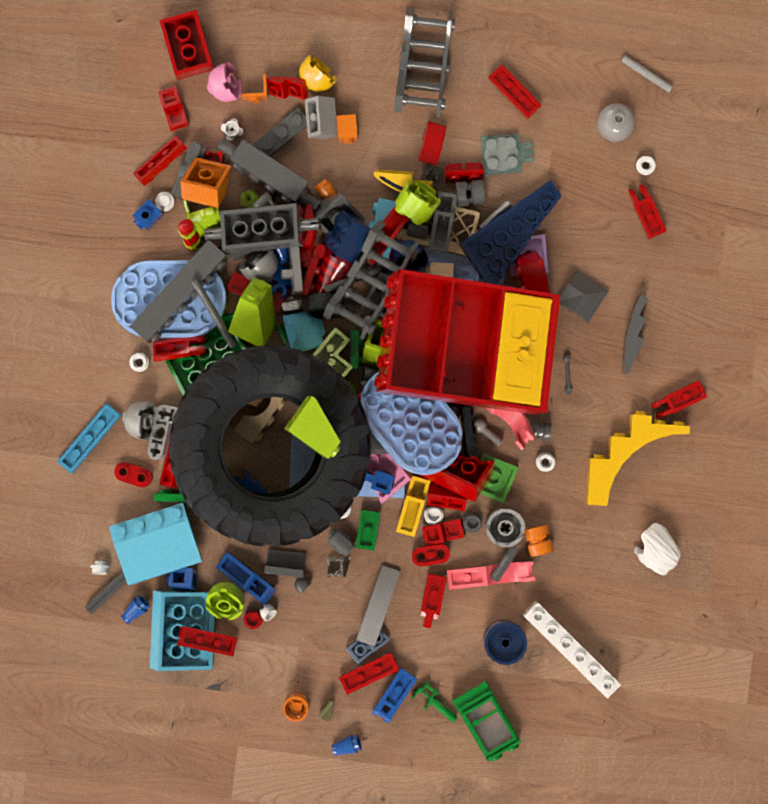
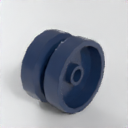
(510, 652)

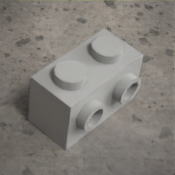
(321, 117)

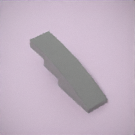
(378, 605)

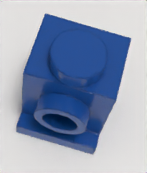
(154, 215)
(189, 576)

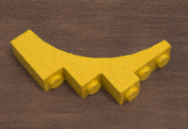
(641, 431)

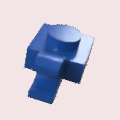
(381, 481)

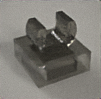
(434, 174)
(292, 306)

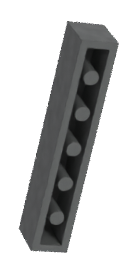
(179, 292)

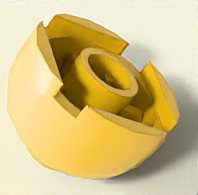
(316, 74)

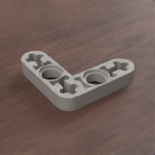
(165, 422)

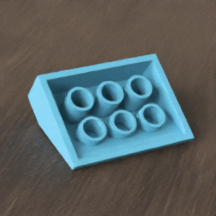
(155, 544)
(170, 612)

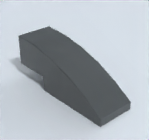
(442, 222)

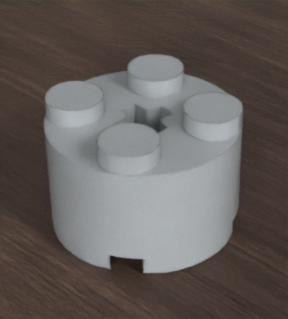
(515, 530)

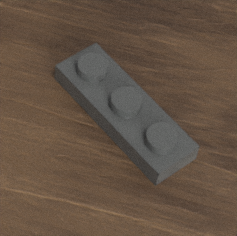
(282, 133)

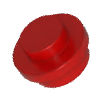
(252, 619)

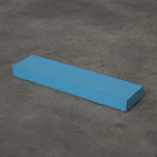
(89, 438)

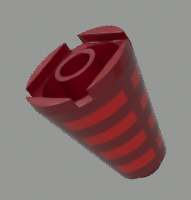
(331, 271)

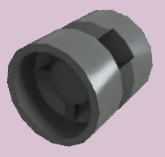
(476, 191)

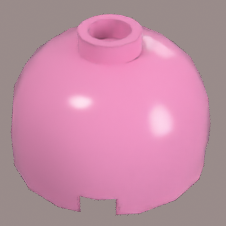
(223, 83)

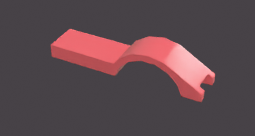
(519, 425)
(481, 575)

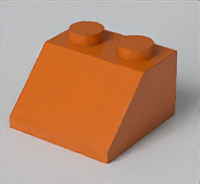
(205, 182)

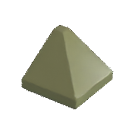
(326, 711)

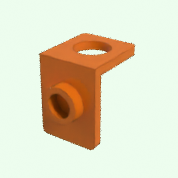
(257, 97)

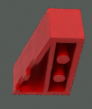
(532, 272)

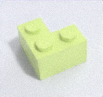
(330, 350)

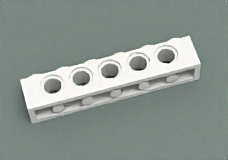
(571, 649)

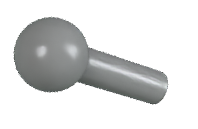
(481, 427)

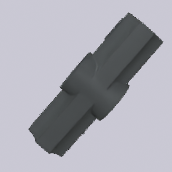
(195, 150)

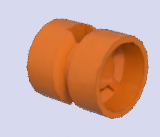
(539, 540)
(296, 707)

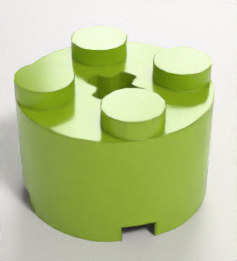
(417, 201)

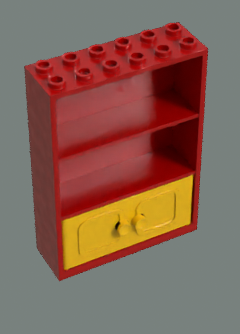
(467, 342)

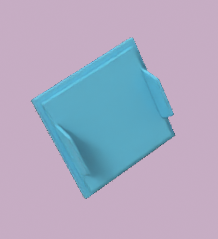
(304, 331)

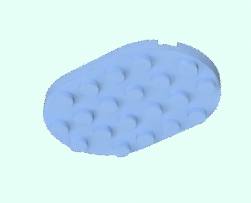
(145, 281)
(414, 431)

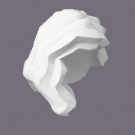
(659, 550)

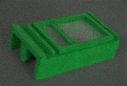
(487, 721)

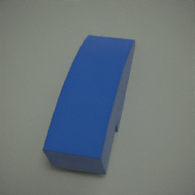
(246, 578)

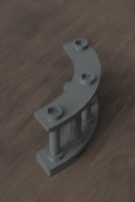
(407, 63)
(357, 272)

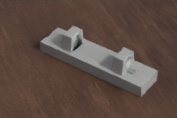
(294, 272)

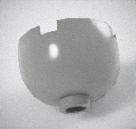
(616, 122)
(260, 266)
(139, 419)

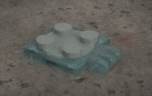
(504, 154)

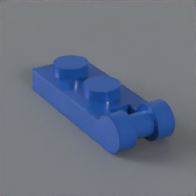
(394, 694)

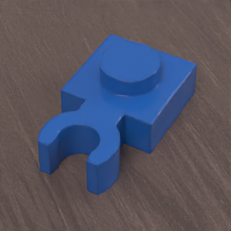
(281, 284)
(253, 485)

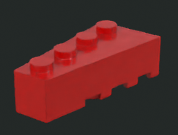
(464, 476)

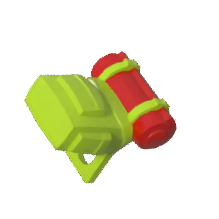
(193, 227)

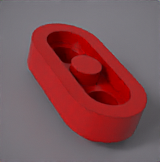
(132, 475)
(430, 555)

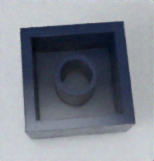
(347, 237)

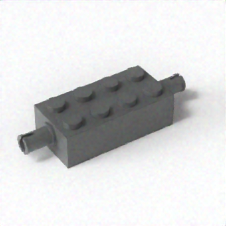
(270, 173)
(262, 228)

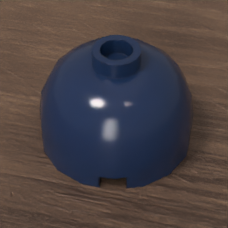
(398, 258)

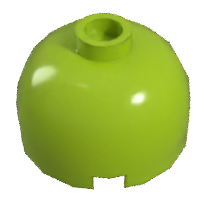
(225, 600)

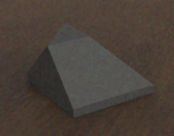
(331, 208)
(582, 296)

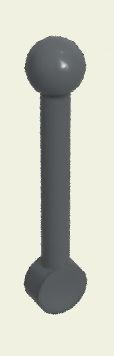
(568, 390)

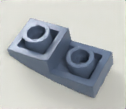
(360, 650)

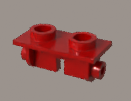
(455, 173)

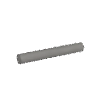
(646, 73)

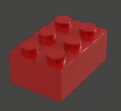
(186, 45)

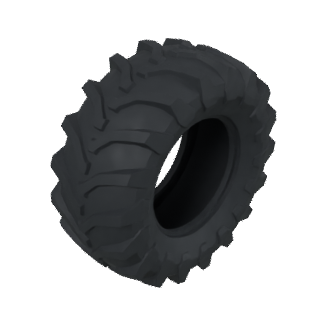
(198, 439)

